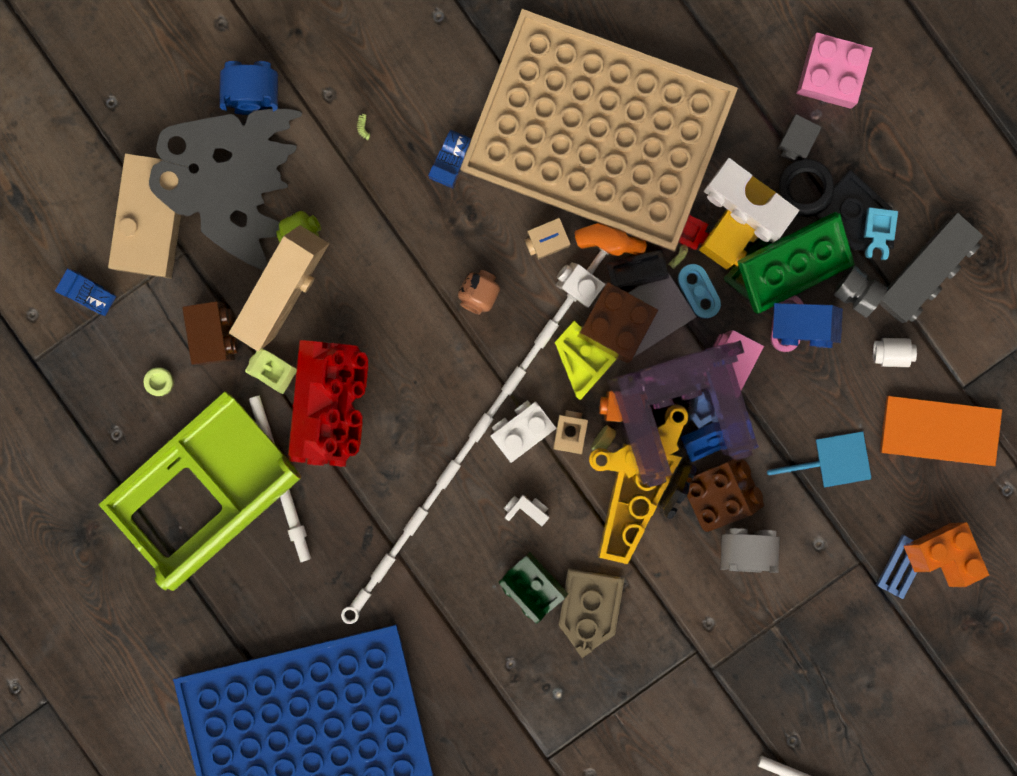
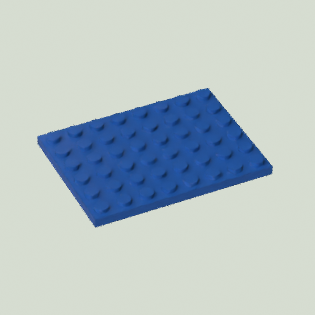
(308, 712)

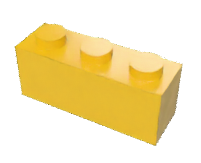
(730, 237)

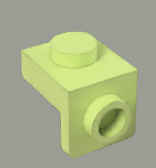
(271, 370)

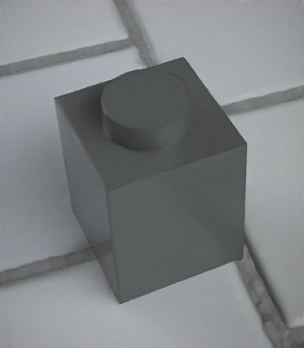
(798, 138)

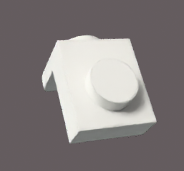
(579, 283)
(534, 509)

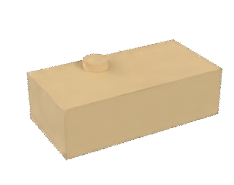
(144, 226)
(279, 287)

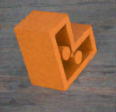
(953, 551)

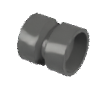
(860, 291)

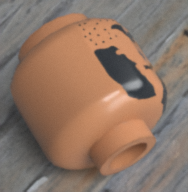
(478, 292)

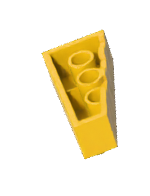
(629, 514)

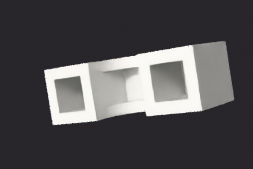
(728, 190)

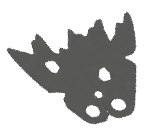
(227, 185)

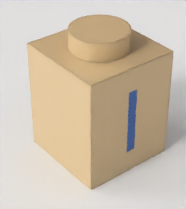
(547, 239)

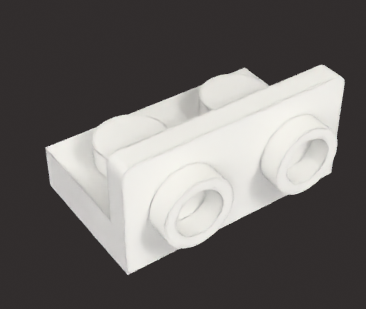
(522, 431)

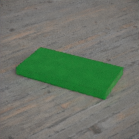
(796, 262)

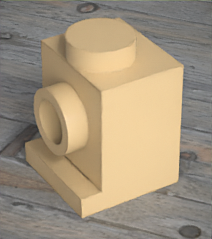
(570, 444)

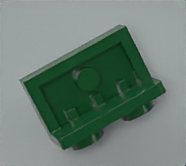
(532, 588)

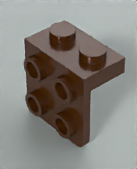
(724, 494)

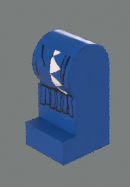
(450, 159)
(85, 292)

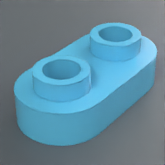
(700, 290)

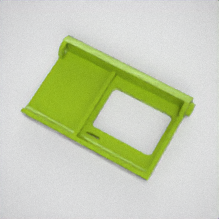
(231, 461)

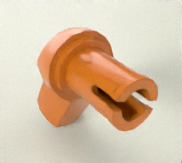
(609, 239)

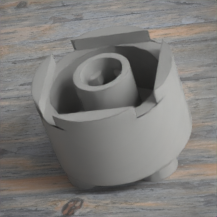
(750, 552)

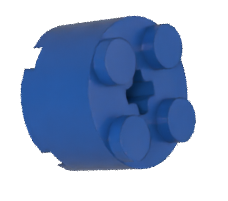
(248, 87)

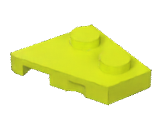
(582, 360)

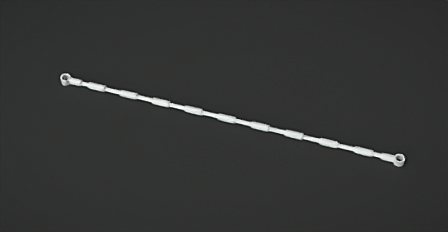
(454, 465)

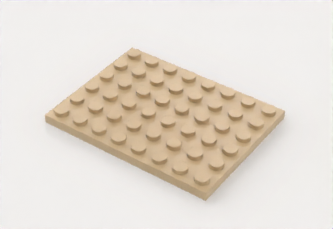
(598, 129)

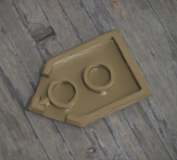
(590, 608)

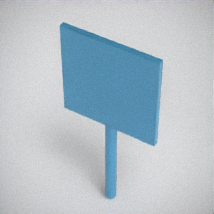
(841, 460)

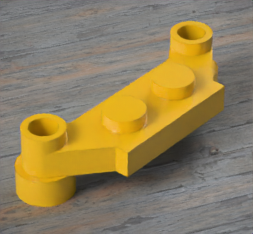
(621, 459)

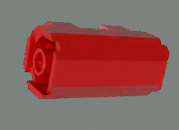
(323, 413)

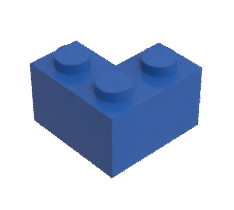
(807, 322)

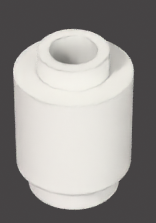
(894, 352)

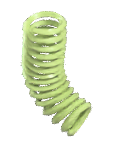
(362, 129)
(680, 256)

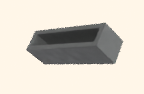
(930, 267)

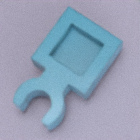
(880, 227)

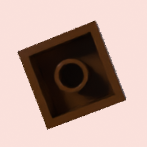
(617, 323)
(209, 334)

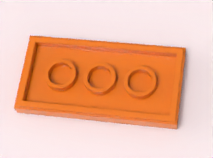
(941, 431)

